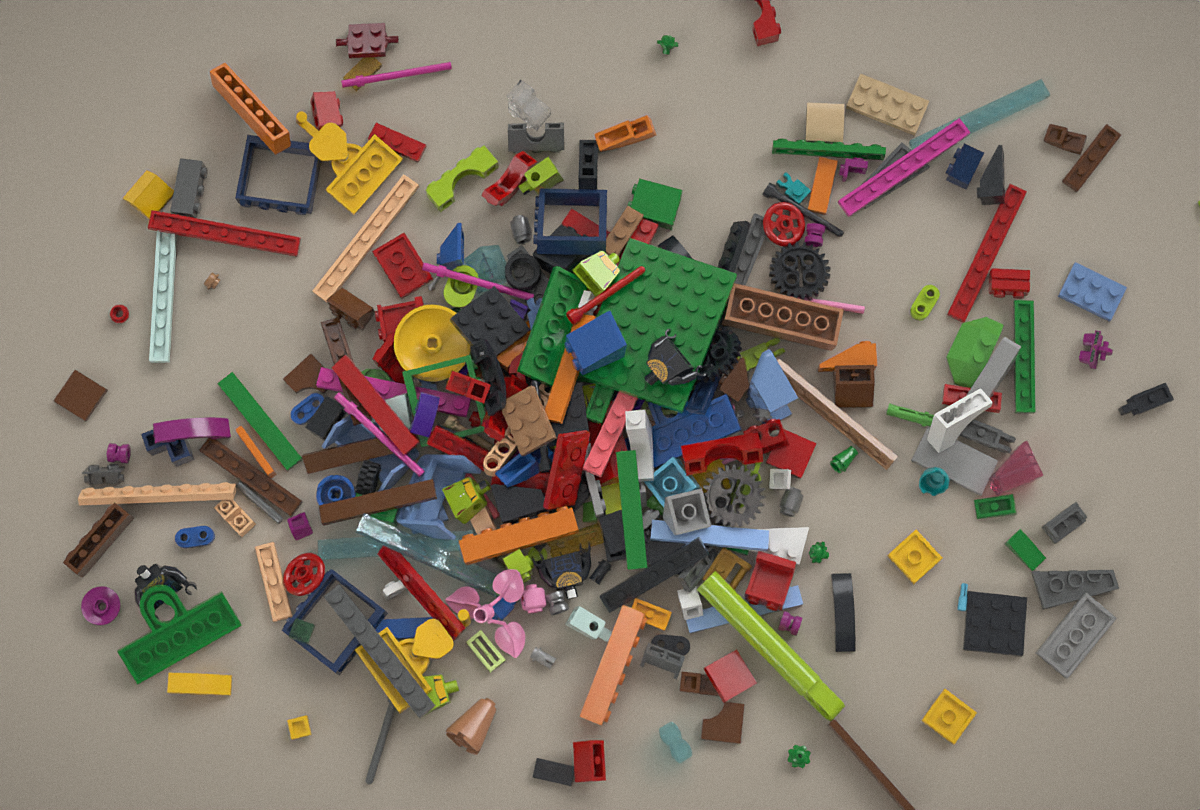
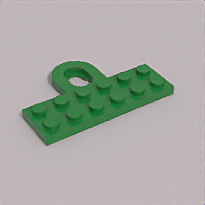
(551, 325)
(178, 637)

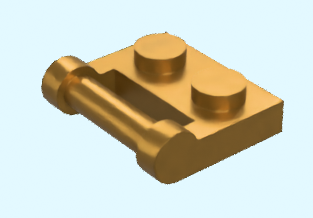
(724, 564)

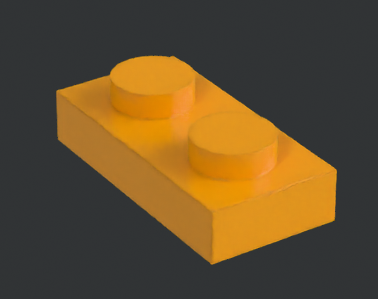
(655, 615)

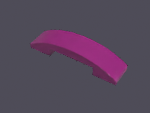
(191, 429)

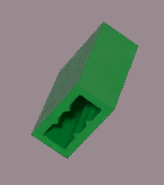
(656, 202)

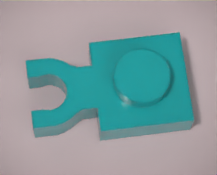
(794, 190)

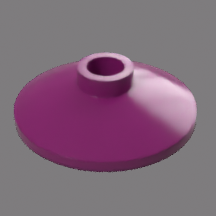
(91, 605)

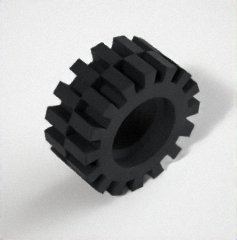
(368, 477)

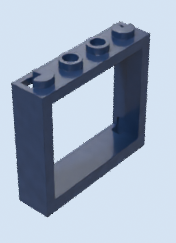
(301, 148)
(570, 244)
(305, 607)

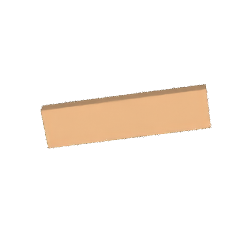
(273, 581)

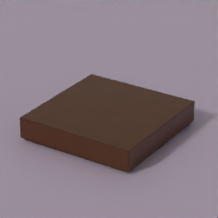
(80, 395)

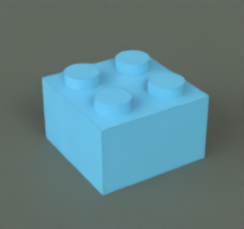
(671, 480)

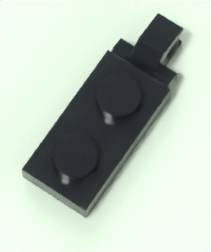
(1147, 400)

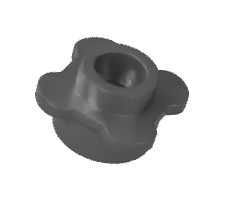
(762, 414)

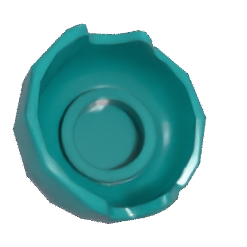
(934, 481)

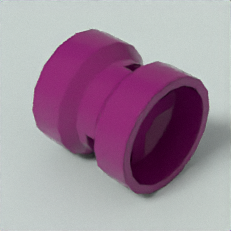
(814, 234)
(118, 453)
(786, 621)

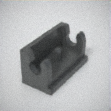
(1065, 522)
(663, 659)

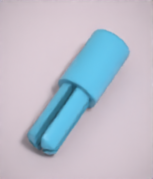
(962, 602)

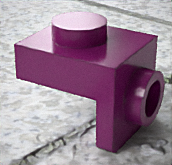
(854, 165)

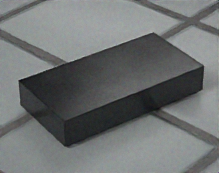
(553, 772)

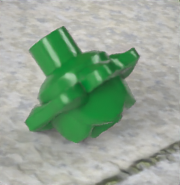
(667, 43)
(818, 552)
(799, 756)

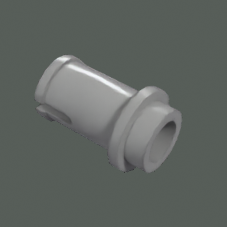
(542, 657)

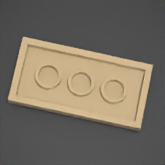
(887, 104)

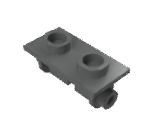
(111, 472)

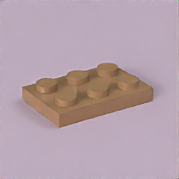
(528, 421)

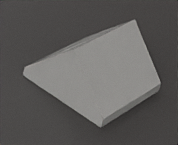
(686, 512)

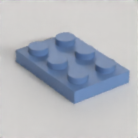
(1092, 291)

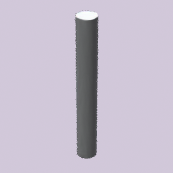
(259, 502)

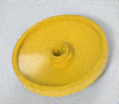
(429, 338)

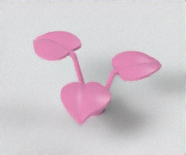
(510, 587)

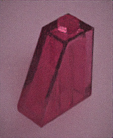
(1016, 471)

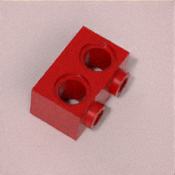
(764, 431)

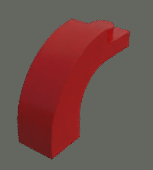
(509, 182)
(496, 424)

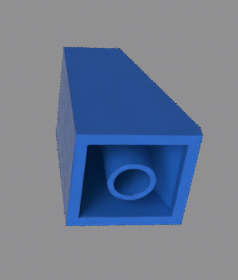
(596, 344)

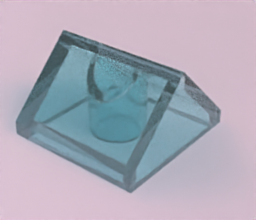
(488, 263)

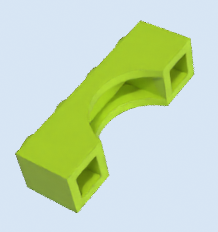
(479, 163)

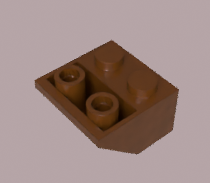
(351, 308)
(737, 381)
(854, 386)

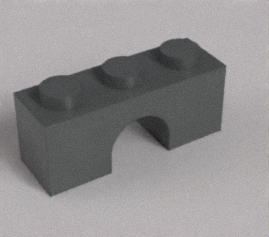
(521, 140)

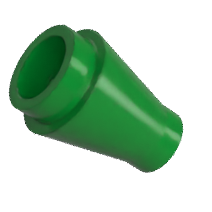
(842, 460)

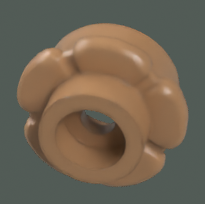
(212, 281)

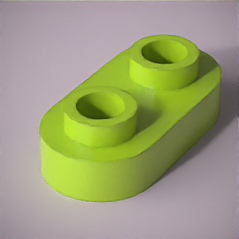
(924, 301)

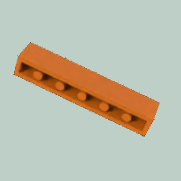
(250, 108)
(518, 536)
(612, 665)

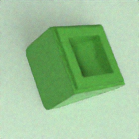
(588, 513)

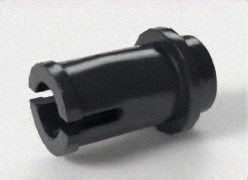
(601, 570)

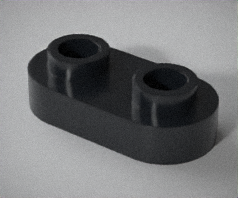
(671, 643)

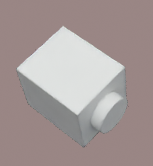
(690, 603)

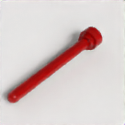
(576, 314)

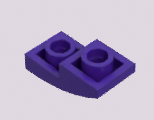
(425, 414)

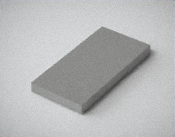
(960, 462)
(1076, 635)

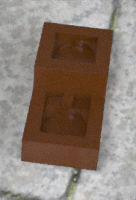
(1064, 139)
(697, 684)

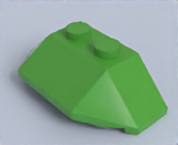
(972, 350)

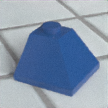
(452, 249)

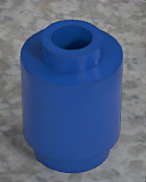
(502, 609)

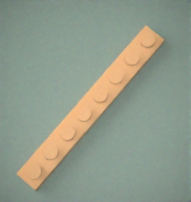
(366, 238)
(163, 493)

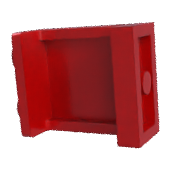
(390, 315)
(770, 581)

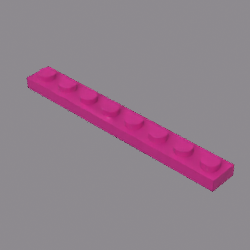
(904, 167)
(448, 402)

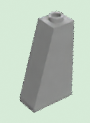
(996, 368)

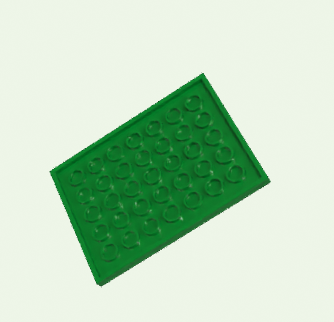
(669, 295)

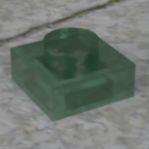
(301, 631)

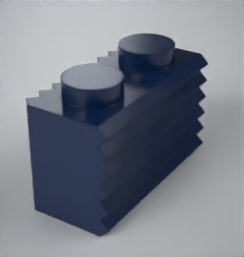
(965, 165)

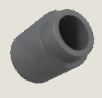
(521, 229)
(791, 501)

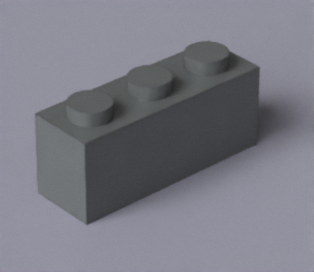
(189, 188)

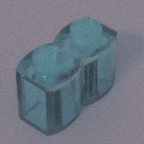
(672, 738)

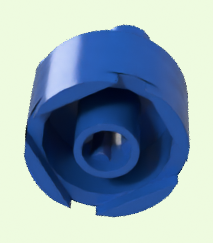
(334, 484)

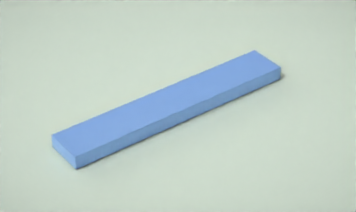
(714, 536)
(712, 618)

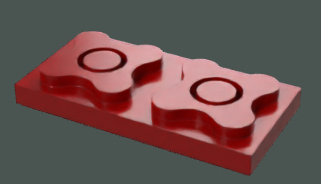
(566, 469)

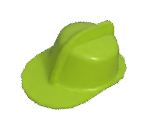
(458, 292)

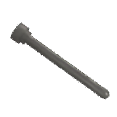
(380, 743)

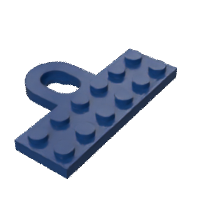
(690, 428)

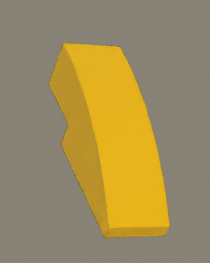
(199, 684)

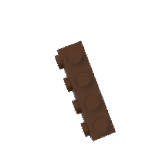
(98, 540)

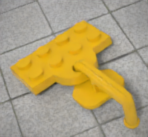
(363, 169)
(429, 642)

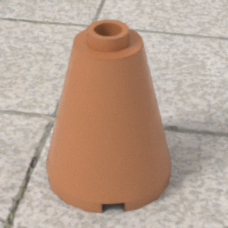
(473, 726)

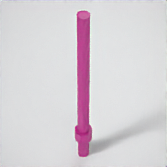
(360, 81)
(442, 271)
(351, 408)

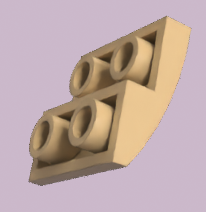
(824, 122)

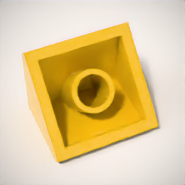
(149, 194)

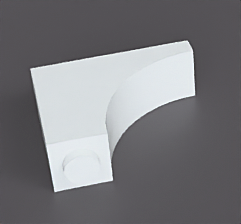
(953, 419)
(640, 438)

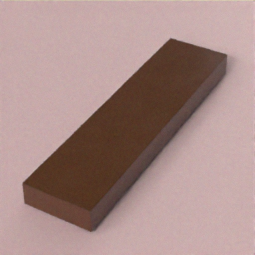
(1091, 158)

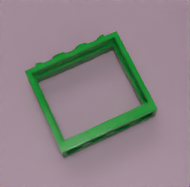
(413, 397)

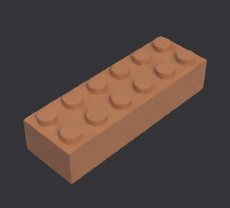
(783, 317)

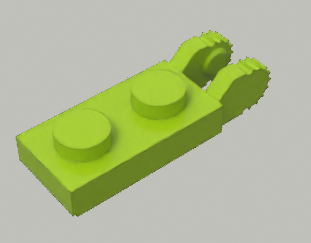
(753, 354)

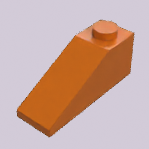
(859, 354)

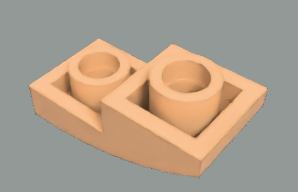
(235, 516)
(483, 520)

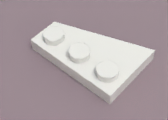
(786, 542)

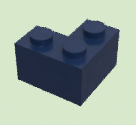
(178, 450)

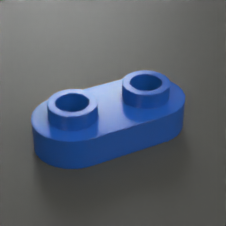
(306, 407)
(194, 537)

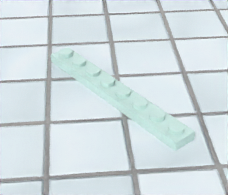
(163, 298)

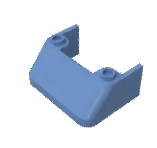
(770, 388)
(391, 466)
(444, 471)

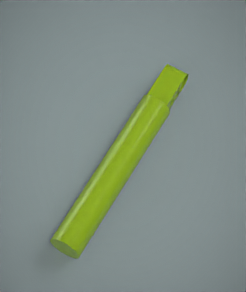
(770, 646)

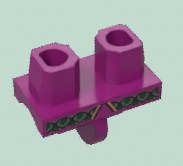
(1094, 340)

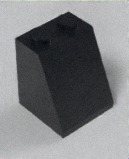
(564, 261)
(517, 502)

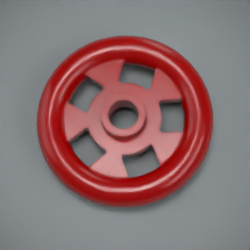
(769, 225)
(304, 574)

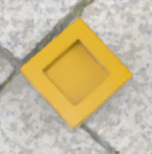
(299, 727)

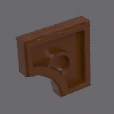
(305, 375)
(726, 725)

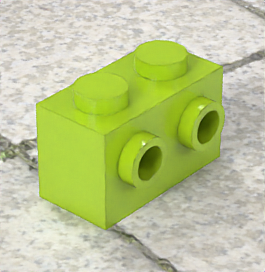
(522, 564)

